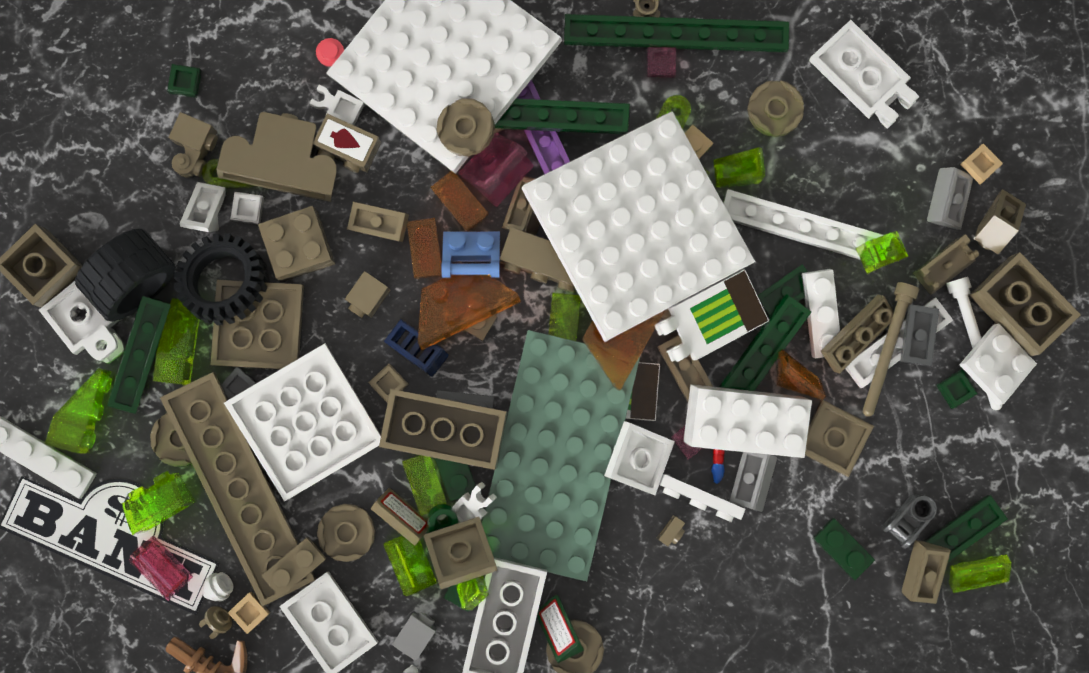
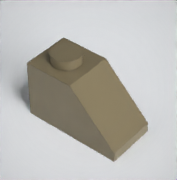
(1000, 222)

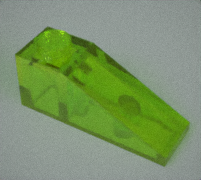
(176, 346)

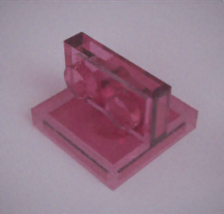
(497, 168)

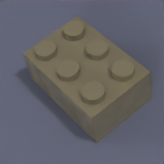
(1025, 304)

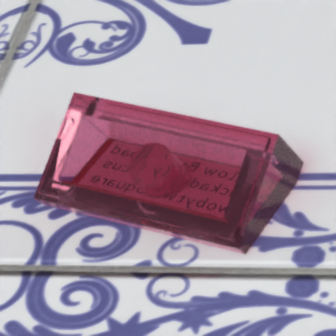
(160, 568)

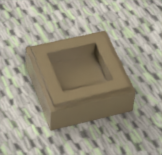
(388, 379)

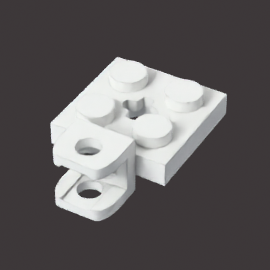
(89, 334)

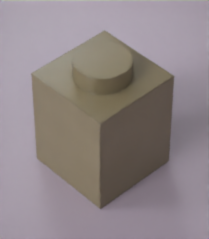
(367, 295)

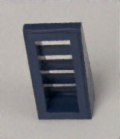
(434, 361)

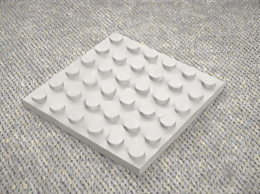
(433, 52)
(637, 225)

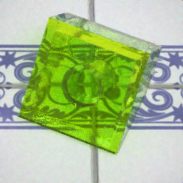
(157, 503)

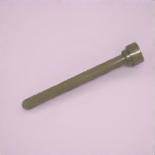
(905, 296)

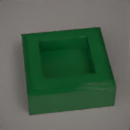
(184, 80)
(956, 389)

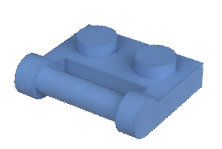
(471, 248)

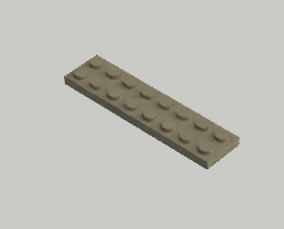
(232, 481)

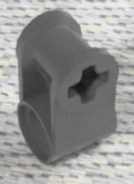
(909, 521)

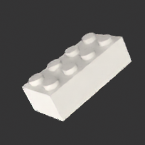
(747, 421)
(505, 619)

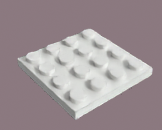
(304, 422)

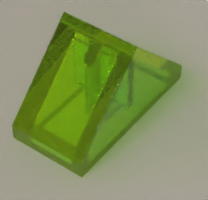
(740, 168)
(881, 252)

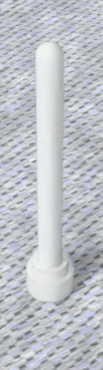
(960, 290)

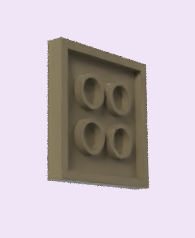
(267, 335)

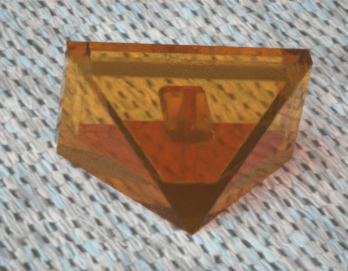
(797, 377)

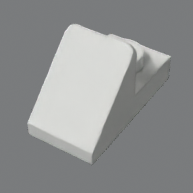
(204, 208)

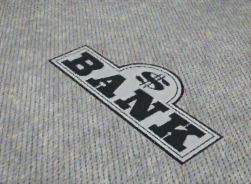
(98, 535)

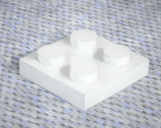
(998, 364)
(639, 458)

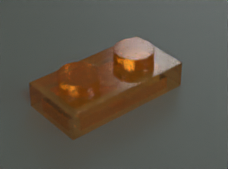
(459, 201)
(424, 248)

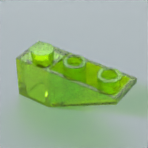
(75, 421)

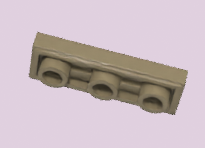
(858, 334)

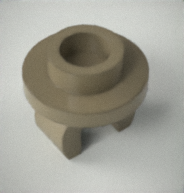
(217, 620)

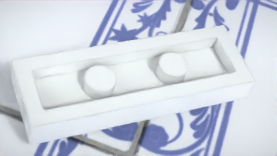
(822, 301)
(701, 498)

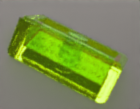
(409, 565)

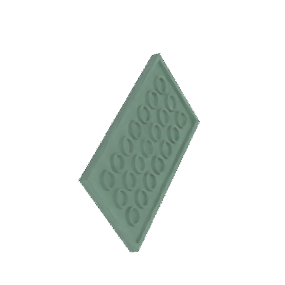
(555, 458)

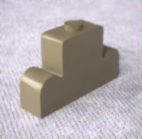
(279, 158)

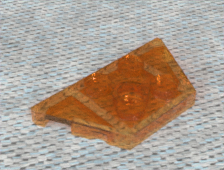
(459, 304)
(621, 352)

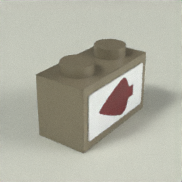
(346, 143)

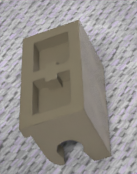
(946, 264)

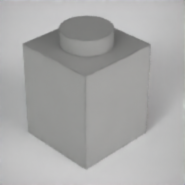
(415, 635)

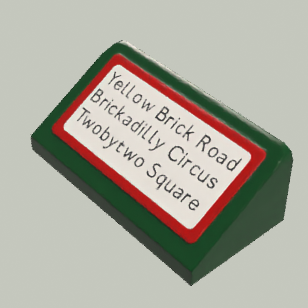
(558, 629)

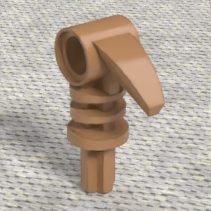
(198, 663)

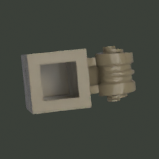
(197, 139)

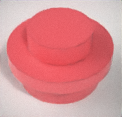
(329, 51)

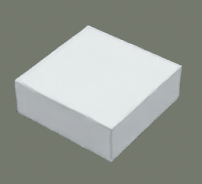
(247, 208)

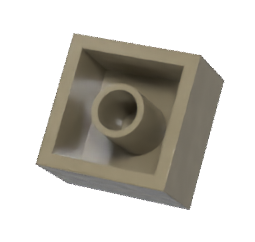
(296, 244)
(39, 266)

